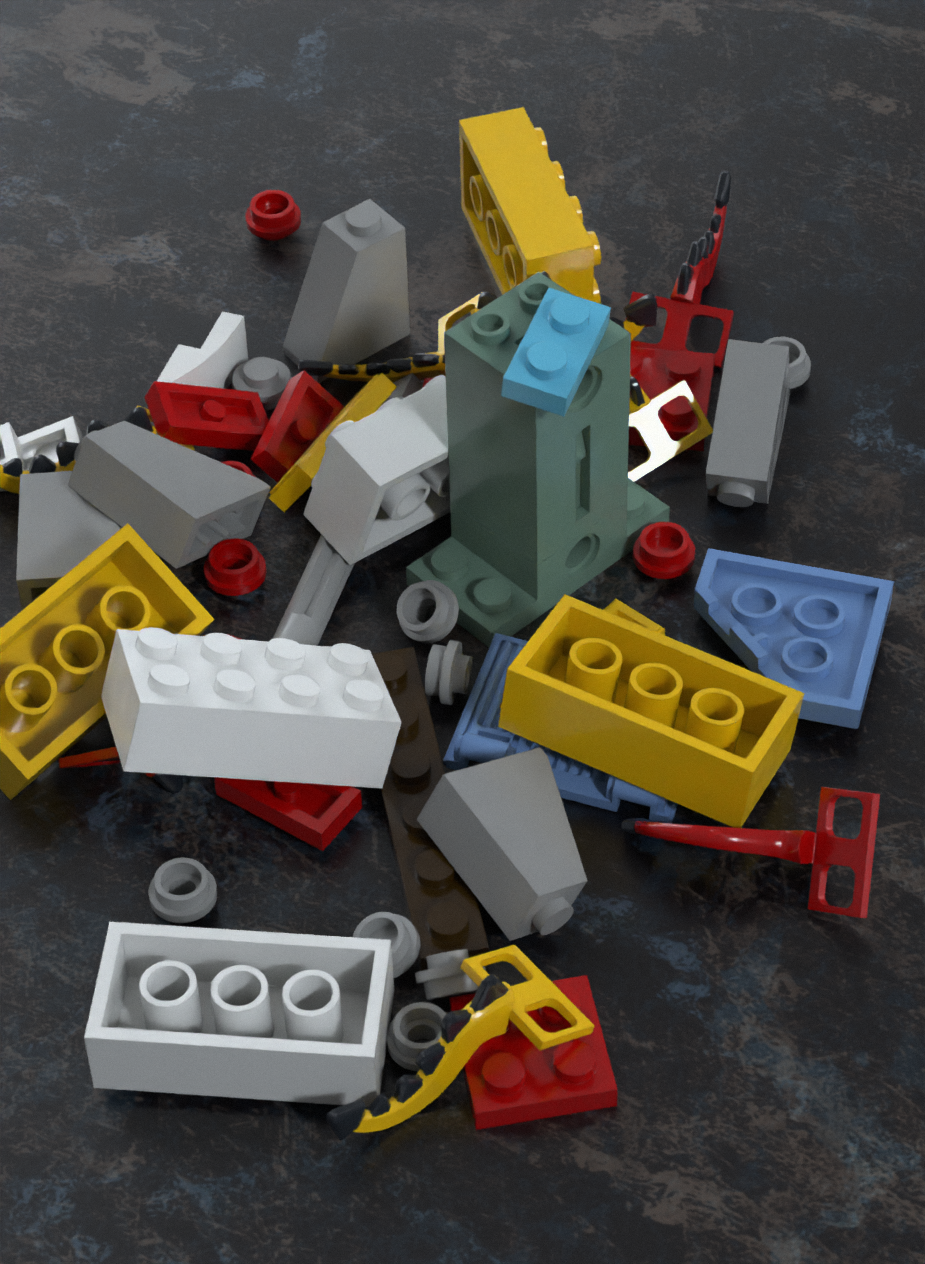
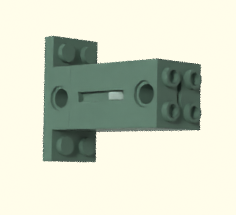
(531, 491)

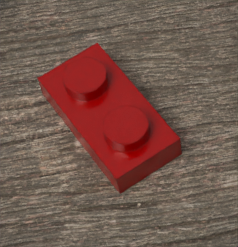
(207, 415)
(295, 424)
(302, 809)

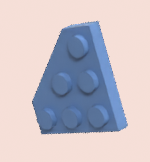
(799, 627)

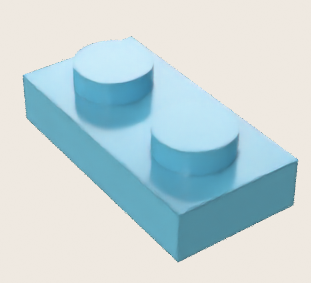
(555, 352)

